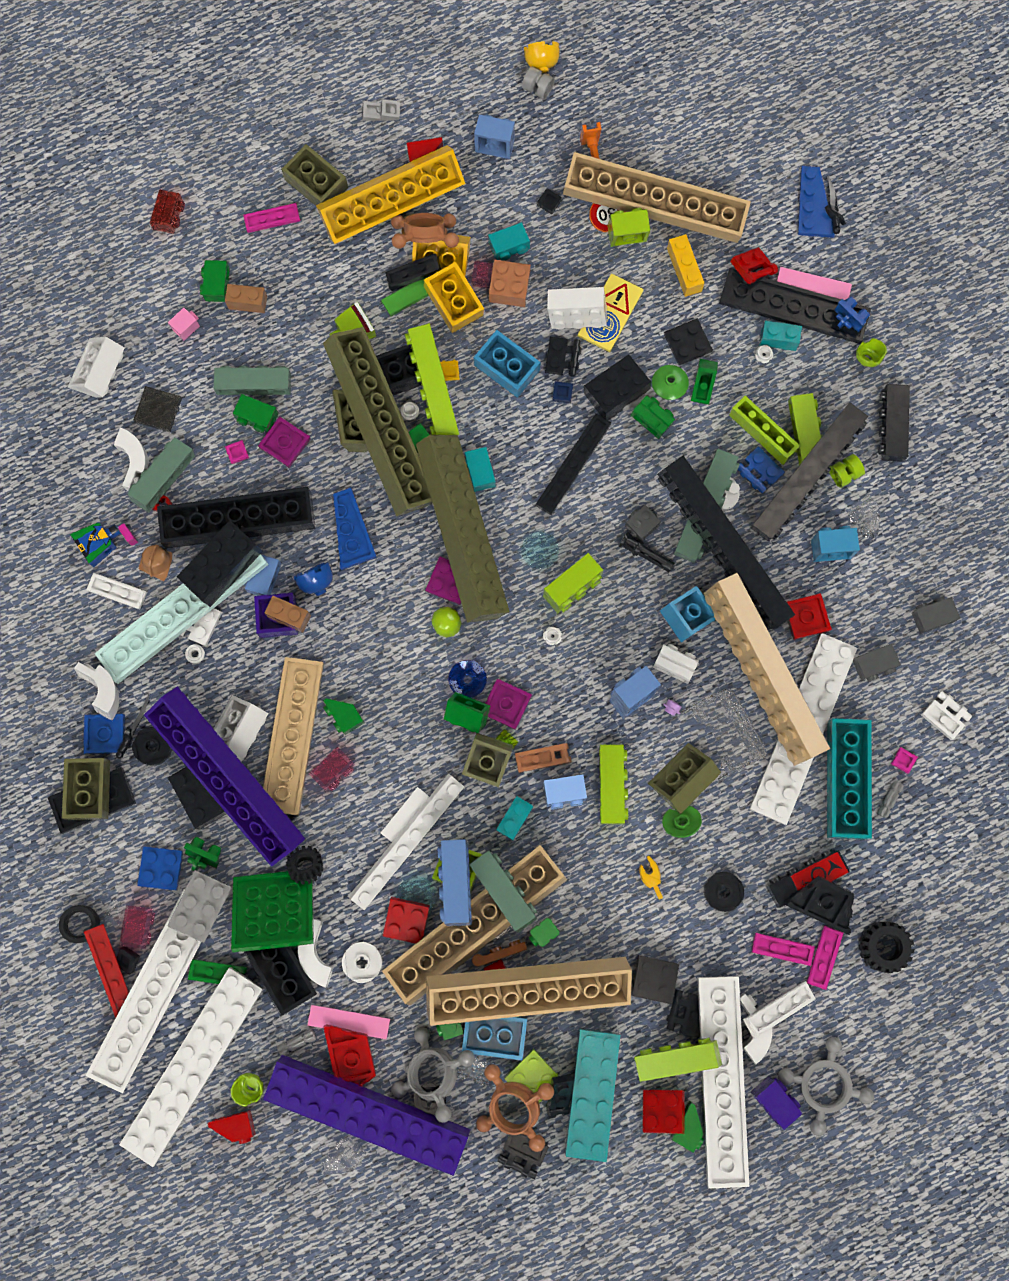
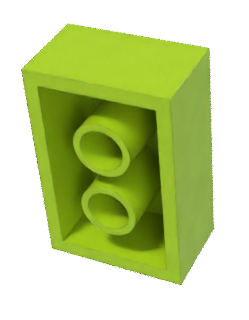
(573, 583)

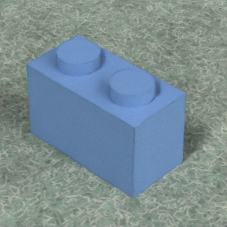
(265, 580)

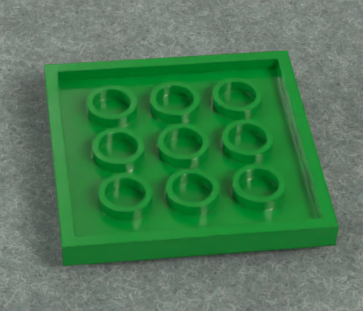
(271, 912)

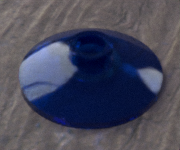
(470, 669)

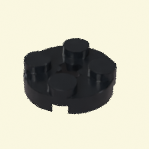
(147, 756)
(732, 899)

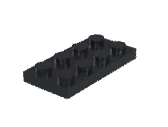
(119, 798)

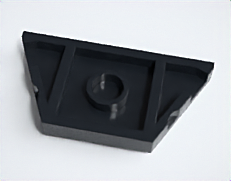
(825, 903)

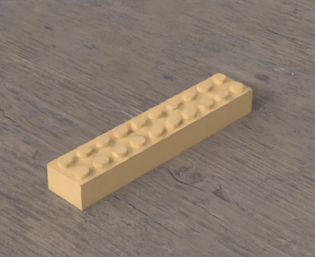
(663, 197)
(765, 670)
(451, 946)
(528, 990)

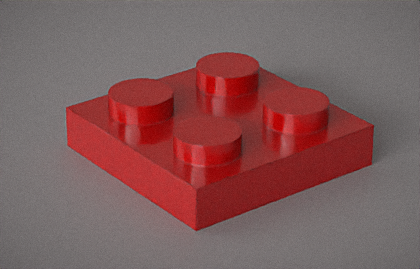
(809, 617)
(406, 920)
(664, 1111)

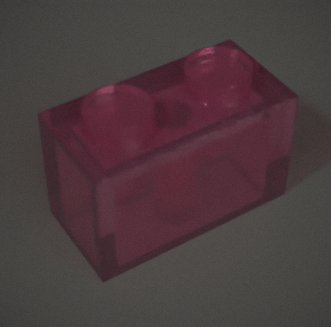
(332, 769)
(136, 927)

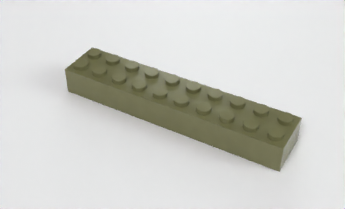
(379, 420)
(462, 528)

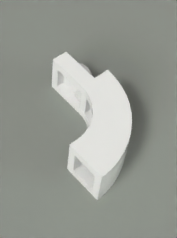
(137, 454)
(108, 695)
(310, 961)
(755, 1047)

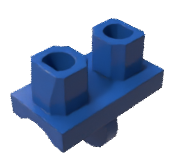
(848, 316)

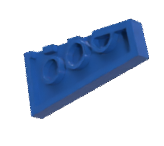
(812, 202)
(352, 534)

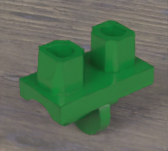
(202, 858)

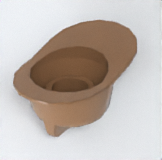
(156, 561)

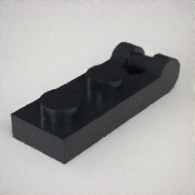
(562, 1094)

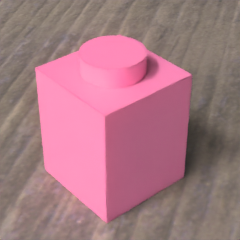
(184, 323)

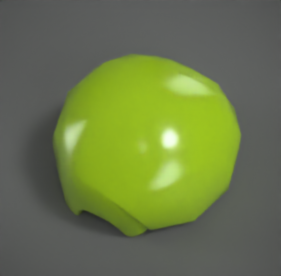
(874, 349)
(446, 621)
(239, 1089)

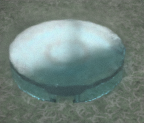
(544, 554)
(417, 890)

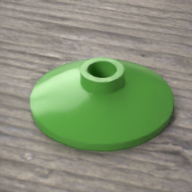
(669, 390)
(690, 817)

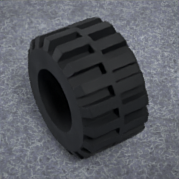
(869, 947)

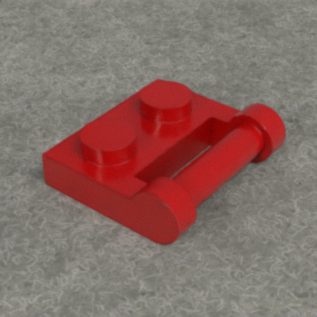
(753, 260)

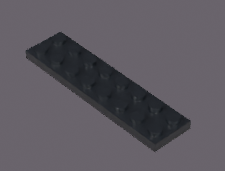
(788, 305)

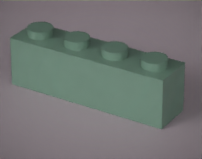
(252, 380)
(161, 474)
(503, 891)

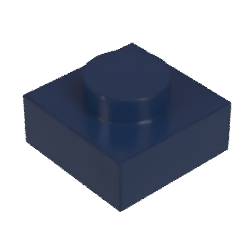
(562, 392)

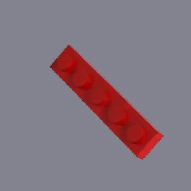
(107, 966)

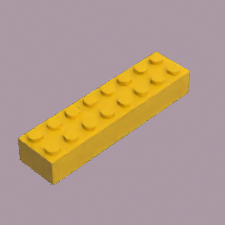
(391, 194)

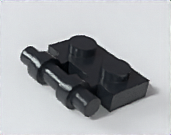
(557, 353)
(690, 1021)
(519, 1146)

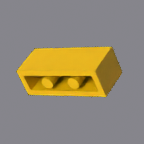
(685, 265)

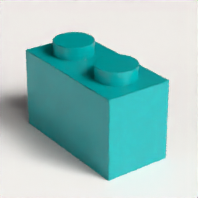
(509, 242)
(780, 335)
(480, 469)
(514, 818)

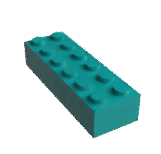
(849, 779)
(592, 1095)

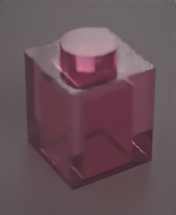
(482, 274)

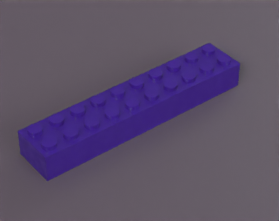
(224, 776)
(366, 1114)

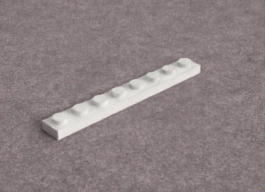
(406, 842)

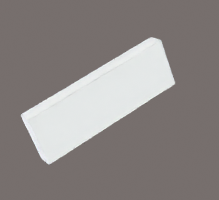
(116, 591)
(404, 814)

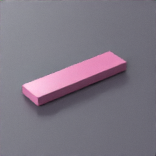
(815, 283)
(364, 1023)

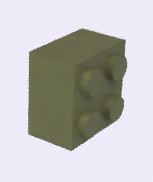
(487, 759)

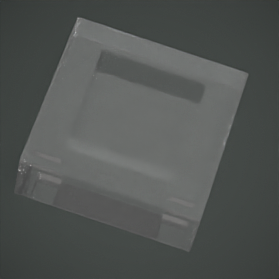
(115, 913)

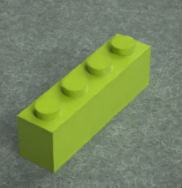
(805, 423)
(764, 430)
(612, 784)
(678, 1060)

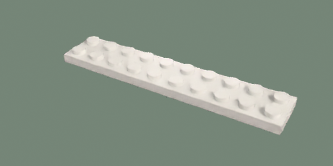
(820, 690)
(143, 1008)
(191, 1067)
(724, 1086)

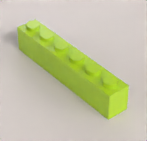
(432, 380)

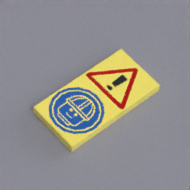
(620, 300)

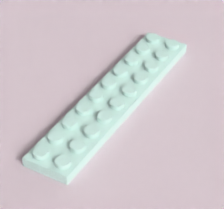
(162, 626)

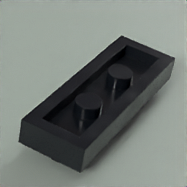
(413, 272)

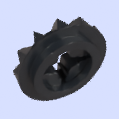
(422, 1104)

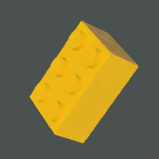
(453, 297)

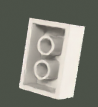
(577, 308)

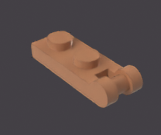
(542, 758)

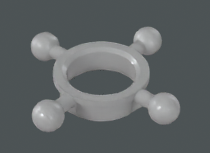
(466, 1059)
(864, 1095)

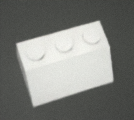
(97, 366)
(240, 725)

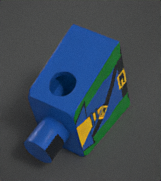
(96, 542)

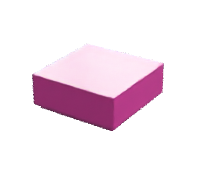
(236, 452)
(127, 534)
(904, 760)

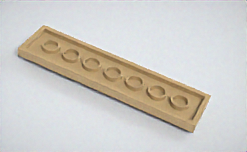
(293, 733)

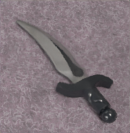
(833, 211)
(128, 736)

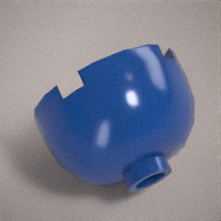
(315, 579)

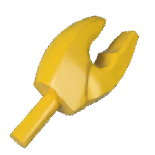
(653, 879)

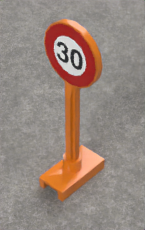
(598, 214)

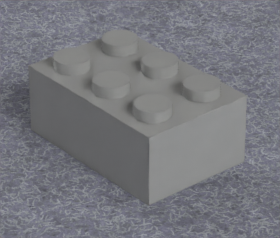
(199, 906)

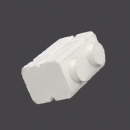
(676, 663)

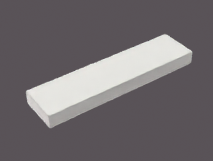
(779, 1009)

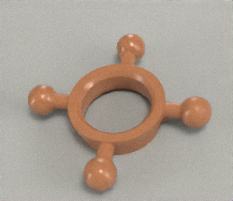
(424, 229)
(530, 1099)

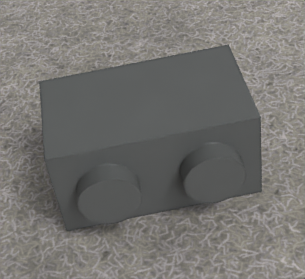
(935, 615)
(876, 662)

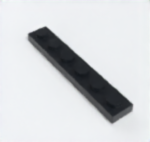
(573, 464)

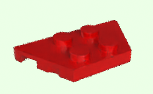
(350, 1054)

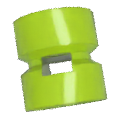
(848, 469)

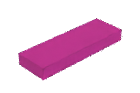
(271, 217)
(783, 949)
(824, 957)

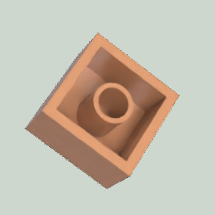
(509, 283)

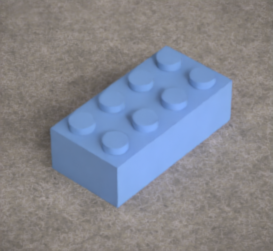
(634, 692)
(456, 883)

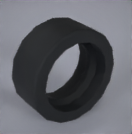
(64, 919)

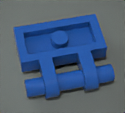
(763, 466)

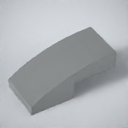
(385, 111)

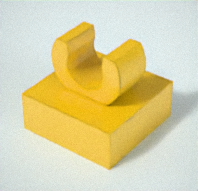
(450, 370)

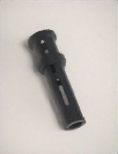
(638, 548)

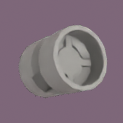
(538, 83)

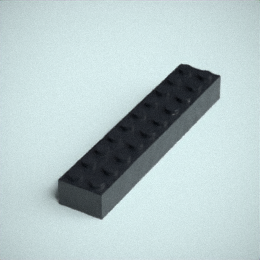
(724, 540)

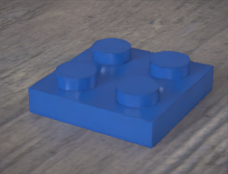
(103, 734)
(160, 868)

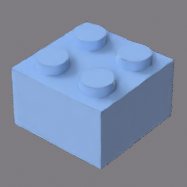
(565, 791)

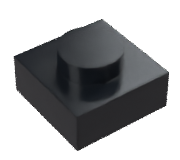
(549, 201)
(127, 959)

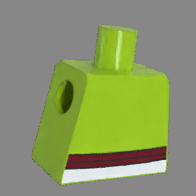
(354, 318)

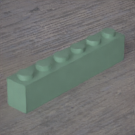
(716, 482)

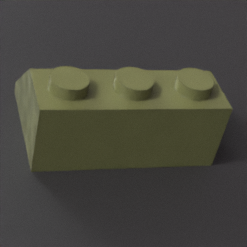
(348, 429)
(685, 777)

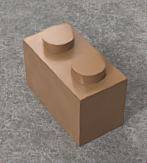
(246, 298)
(287, 614)

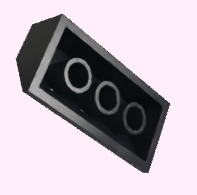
(281, 977)

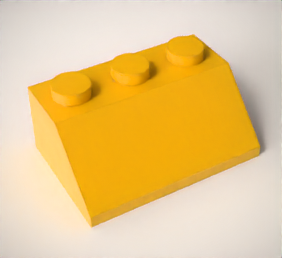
(445, 254)

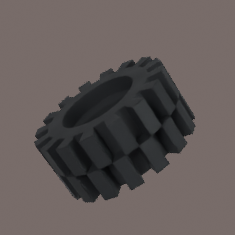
(307, 874)

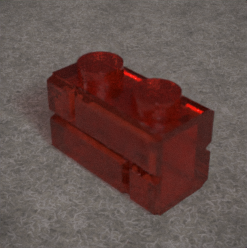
(167, 211)

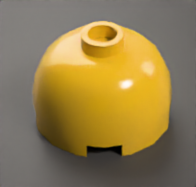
(542, 55)

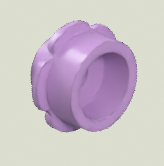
(672, 707)

